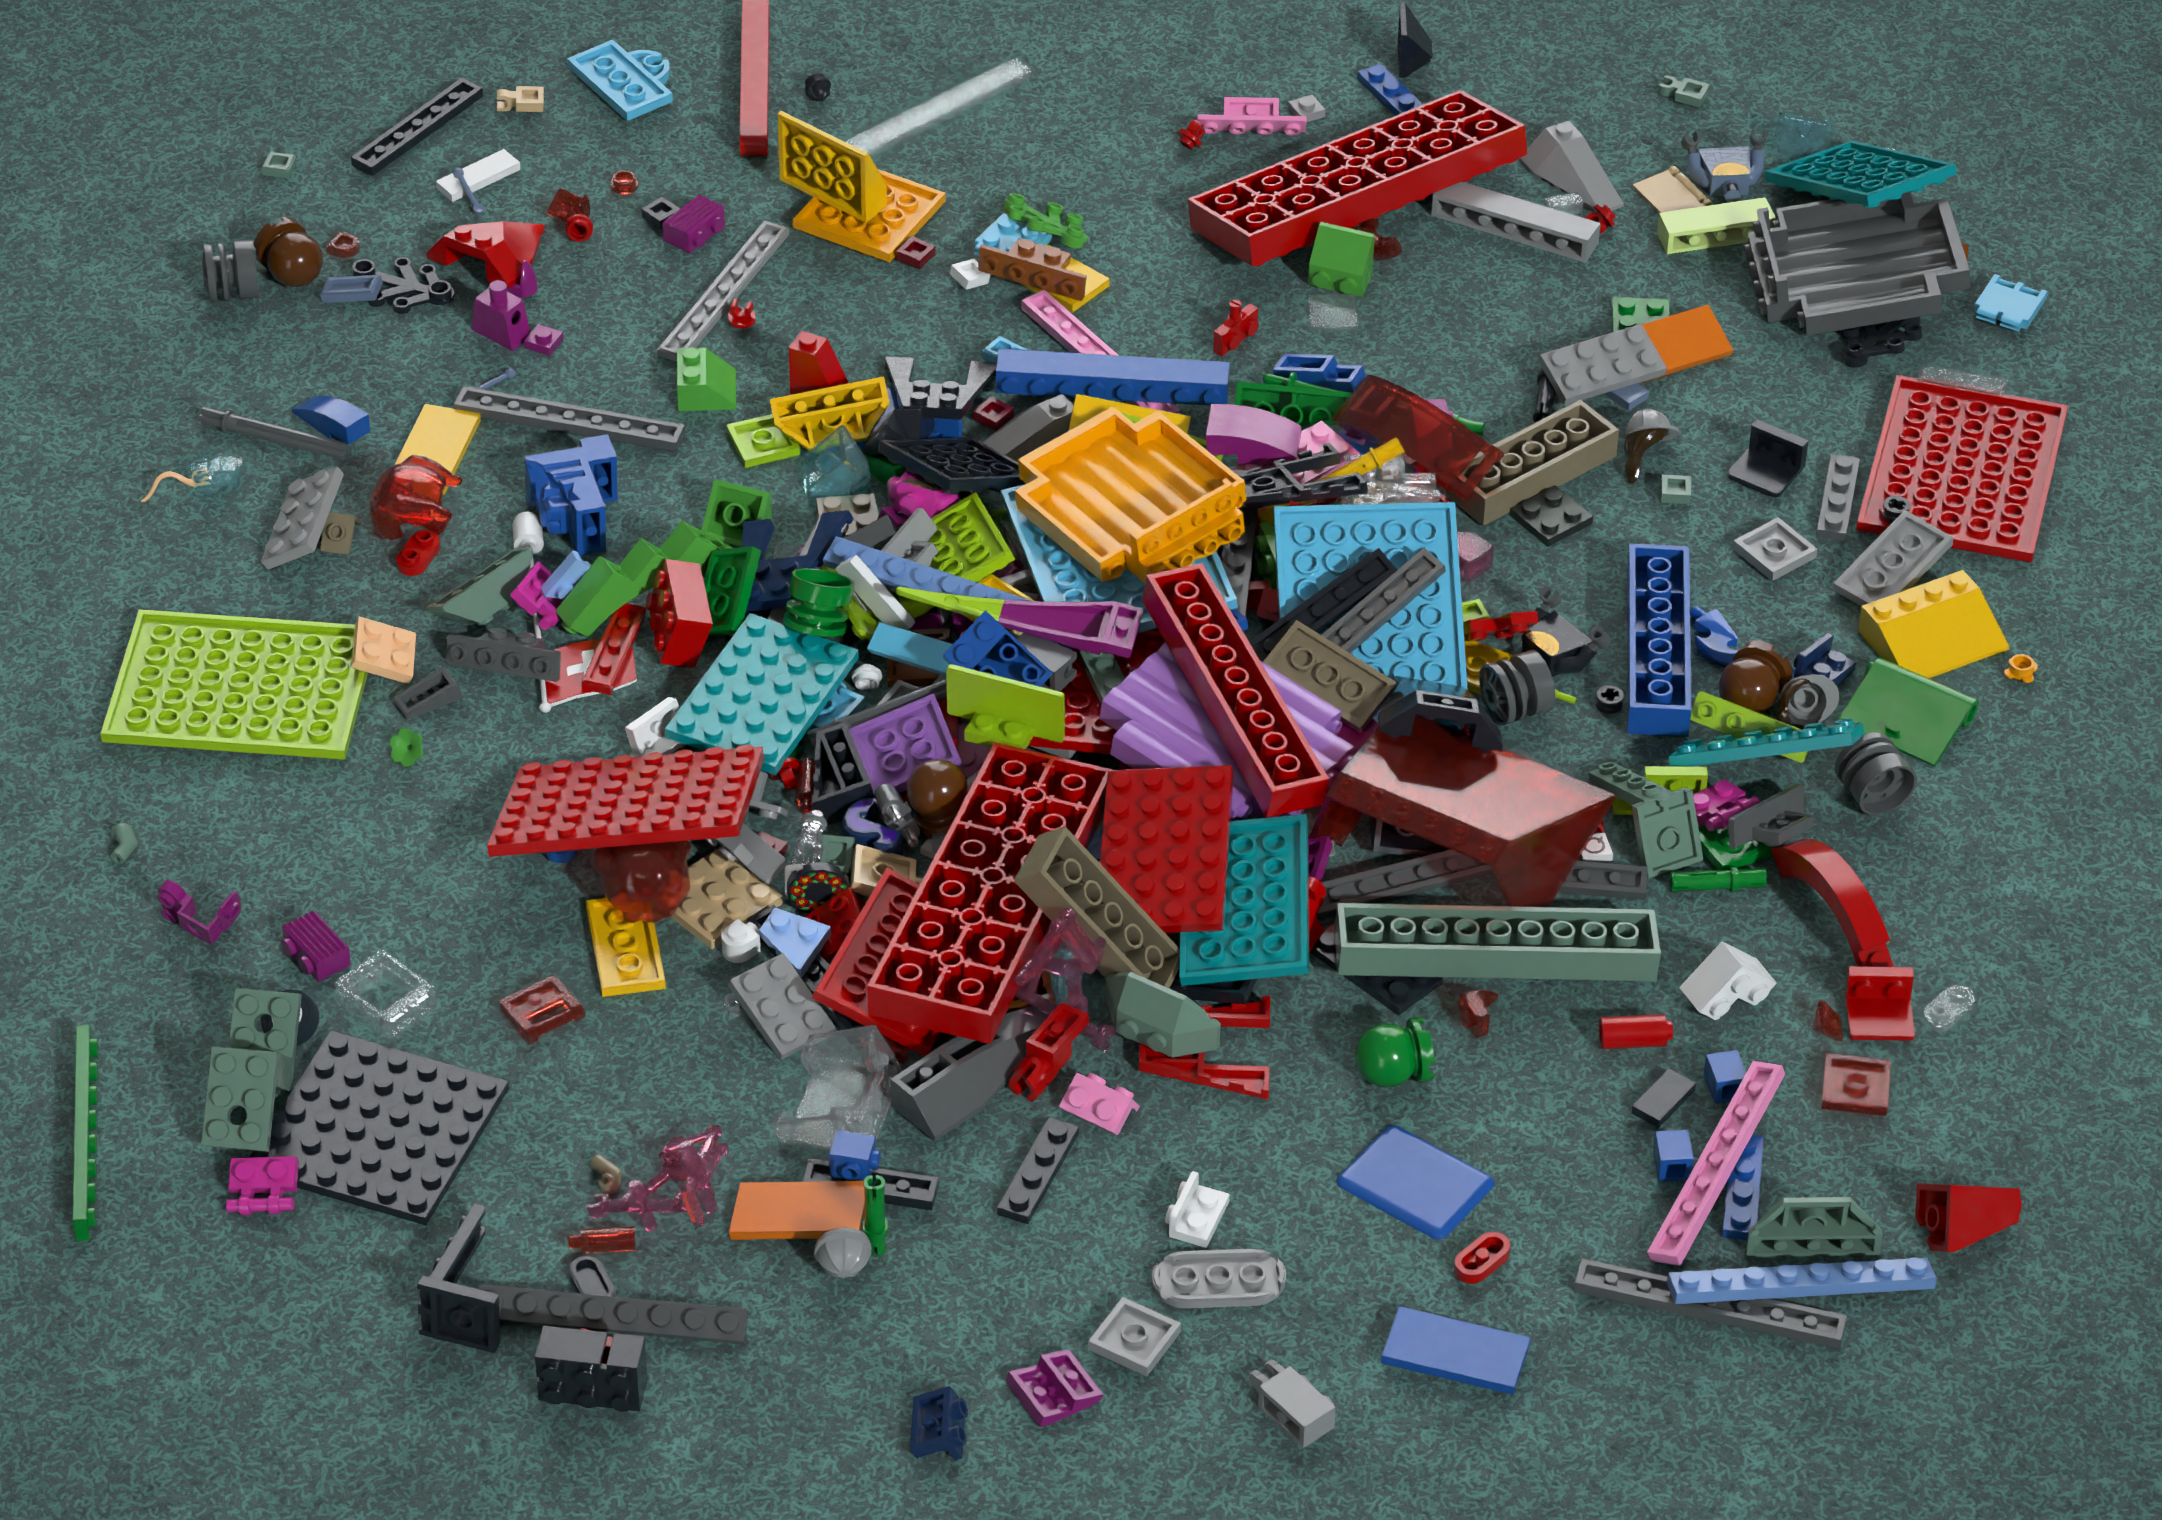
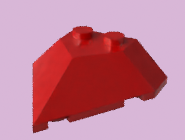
(499, 244)

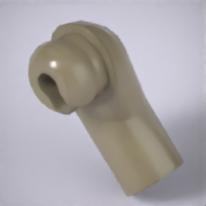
(611, 1174)

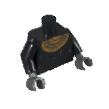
(1560, 642)

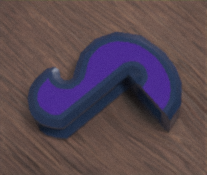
(860, 823)

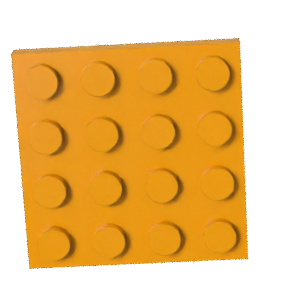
(906, 213)

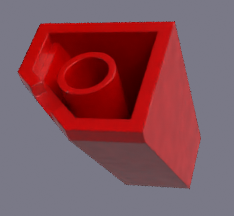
(813, 364)
(1964, 1213)

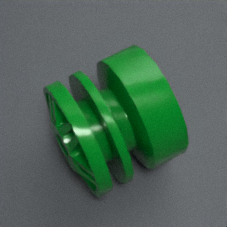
(818, 602)

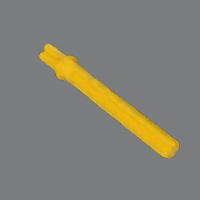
(1362, 465)

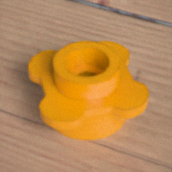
(2021, 668)

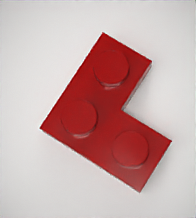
(1501, 627)

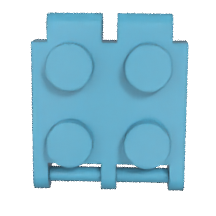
(1006, 231)
(2009, 303)

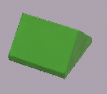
(731, 507)

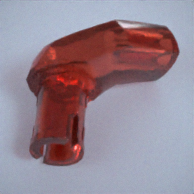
(1383, 246)

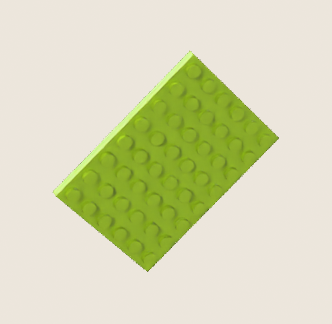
(236, 685)

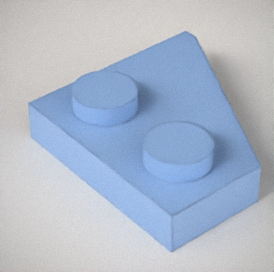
(565, 576)
(795, 937)

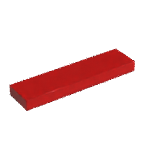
(614, 648)

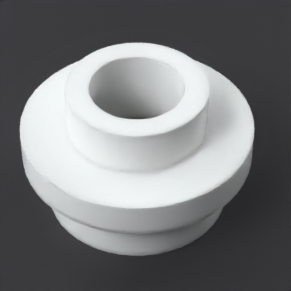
(866, 677)

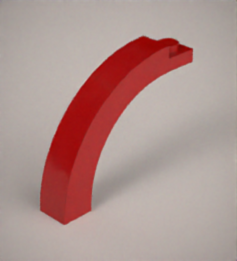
(1843, 893)

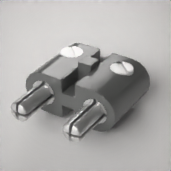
(897, 813)

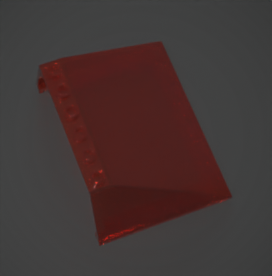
(1473, 801)

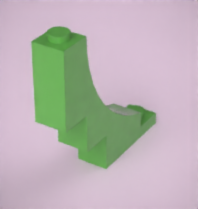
(610, 586)

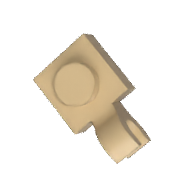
(524, 99)

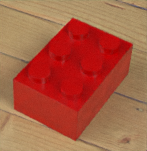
(679, 613)

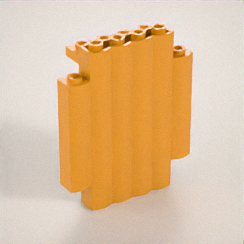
(1131, 495)

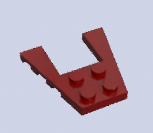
(1233, 1078)

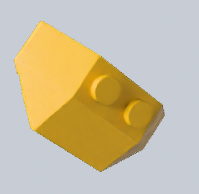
(817, 413)

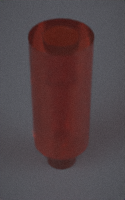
(805, 785)
(604, 1240)

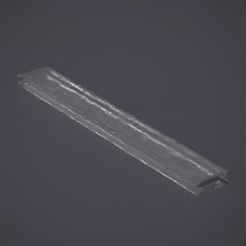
(942, 107)

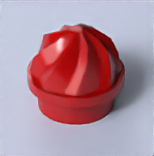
(579, 227)

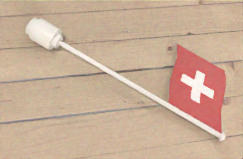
(575, 656)

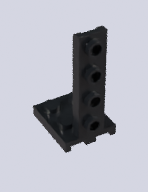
(454, 1310)

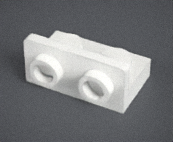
(1196, 1212)

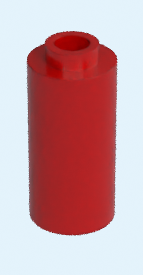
(1634, 1031)

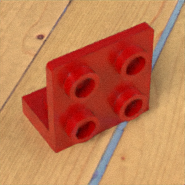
(840, 915)
(1879, 1003)

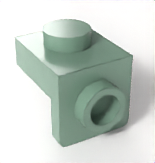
(838, 851)

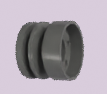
(230, 270)
(1517, 687)
(1875, 774)

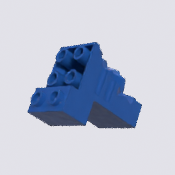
(572, 490)

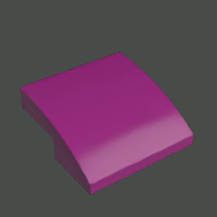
(1054, 1387)

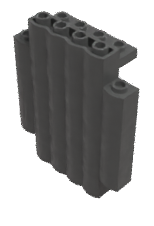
(1855, 264)

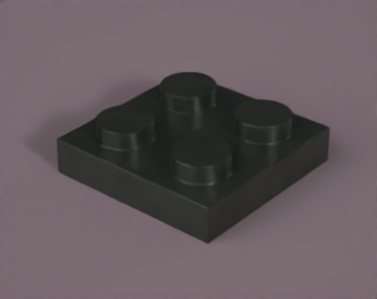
(1551, 515)

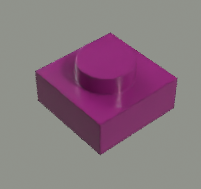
(543, 340)

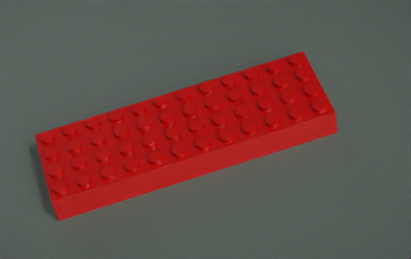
(1357, 177)
(969, 919)

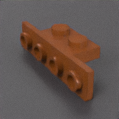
(1034, 266)

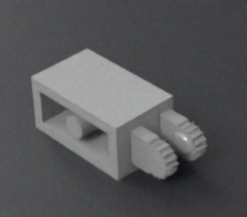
(1293, 1403)

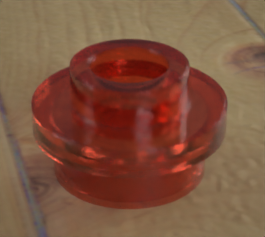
(624, 182)

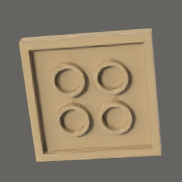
(720, 896)

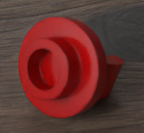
(1191, 136)
(1602, 215)
(741, 316)
(787, 773)

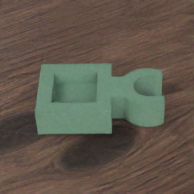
(1686, 92)

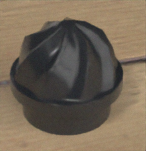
(817, 87)

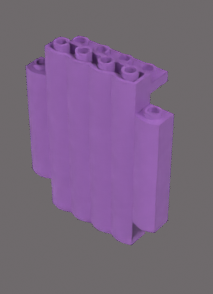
(1167, 726)

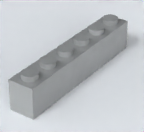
(1517, 220)

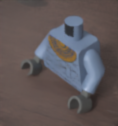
(1725, 170)

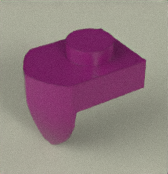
(527, 284)

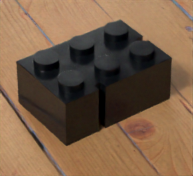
(573, 1373)

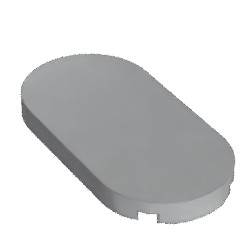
(1218, 1278)

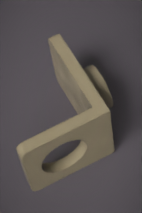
(338, 533)

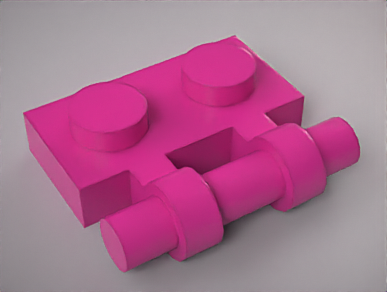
(531, 598)
(1719, 803)
(262, 1175)

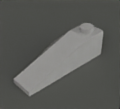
(1570, 165)
(1032, 428)

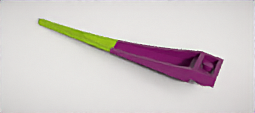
(1081, 625)

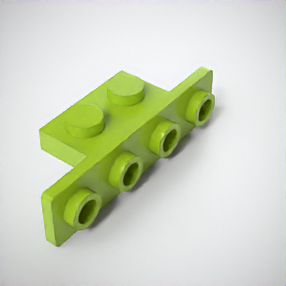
(1736, 720)
(1670, 778)

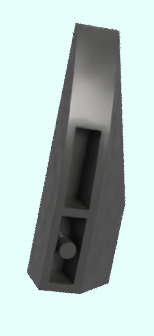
(962, 1075)

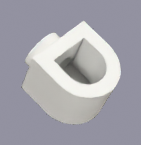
(740, 941)

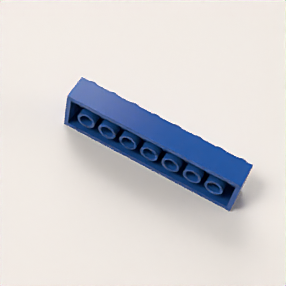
(1658, 640)

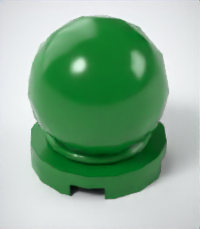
(1392, 1054)

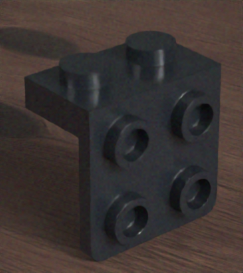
(1771, 459)

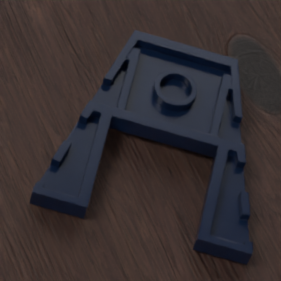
(773, 576)

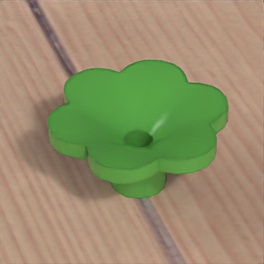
(406, 747)

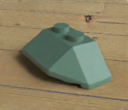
(486, 591)
(1159, 1016)
(1814, 1229)

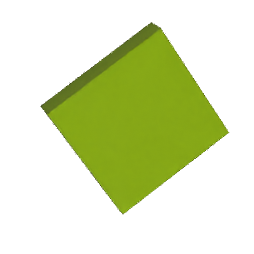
(760, 442)

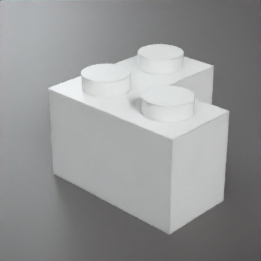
(1724, 979)

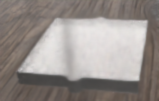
(1333, 312)

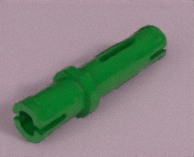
(1718, 879)
(875, 1224)

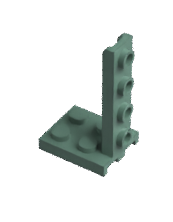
(1662, 818)

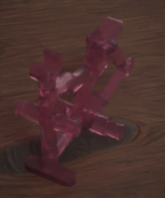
(1083, 961)
(694, 1168)

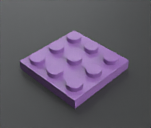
(902, 741)

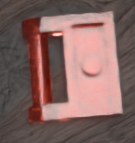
(537, 1002)

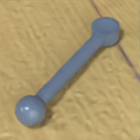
(478, 208)
(509, 373)

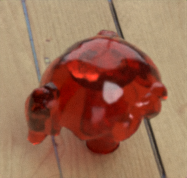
(411, 495)
(644, 878)

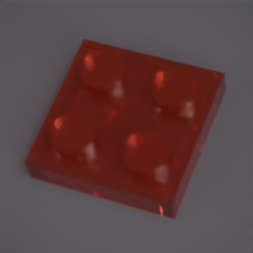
(1856, 1084)

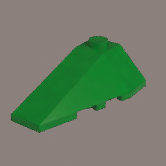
(1297, 404)

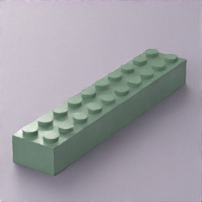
(1496, 942)

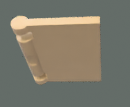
(1671, 191)

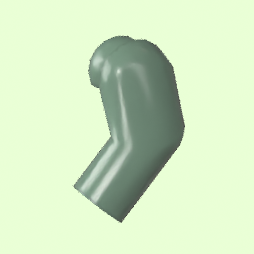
(127, 842)

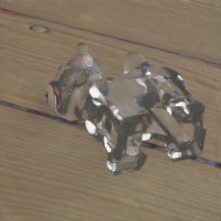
(809, 842)

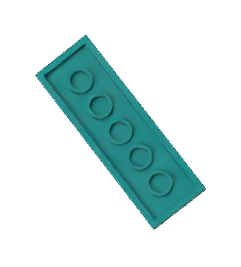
(1756, 744)

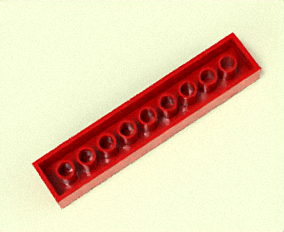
(1235, 690)

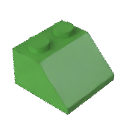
(1341, 259)
(704, 381)

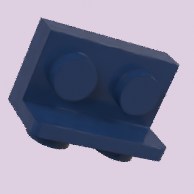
(1822, 660)
(938, 1423)

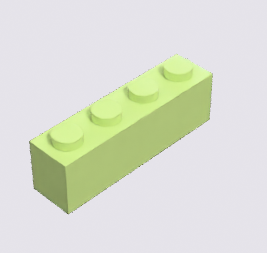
(1709, 225)

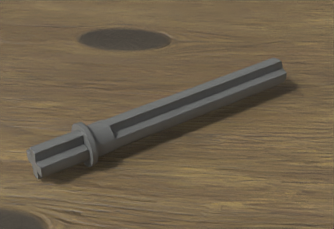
(230, 422)
(939, 690)

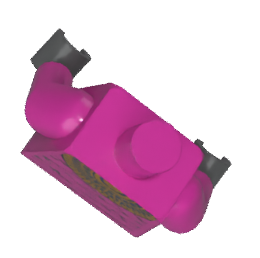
(913, 493)

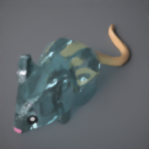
(207, 475)

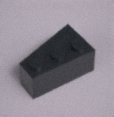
(838, 773)

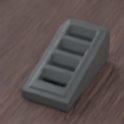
(441, 697)

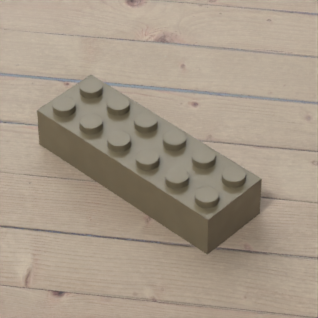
(1539, 458)
(1066, 875)

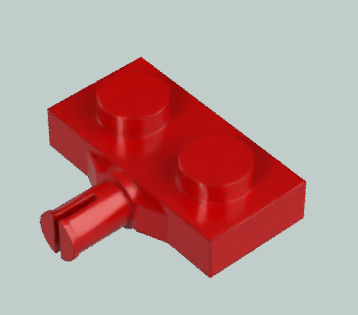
(1236, 328)

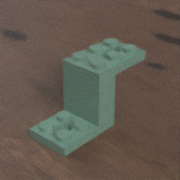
(251, 1070)

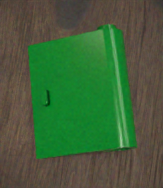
(1910, 710)

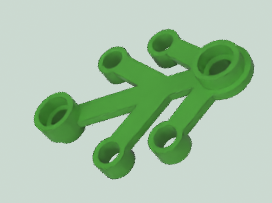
(1072, 236)

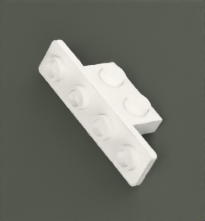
(648, 731)

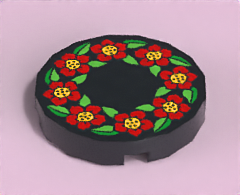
(815, 885)

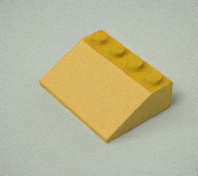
(829, 169)
(1933, 626)

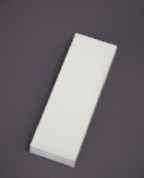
(479, 175)
(875, 594)

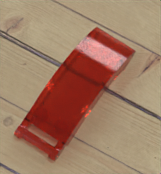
(1427, 434)

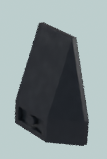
(1436, 701)

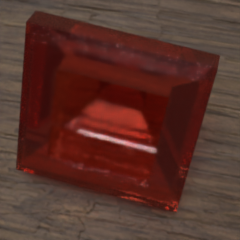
(1828, 1022)

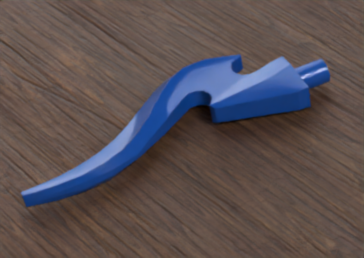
(1719, 636)

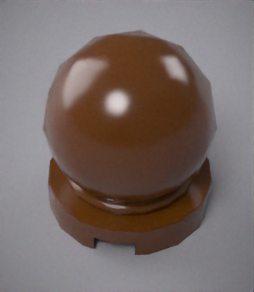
(289, 253)
(1755, 676)
(936, 795)

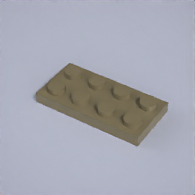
(1331, 674)

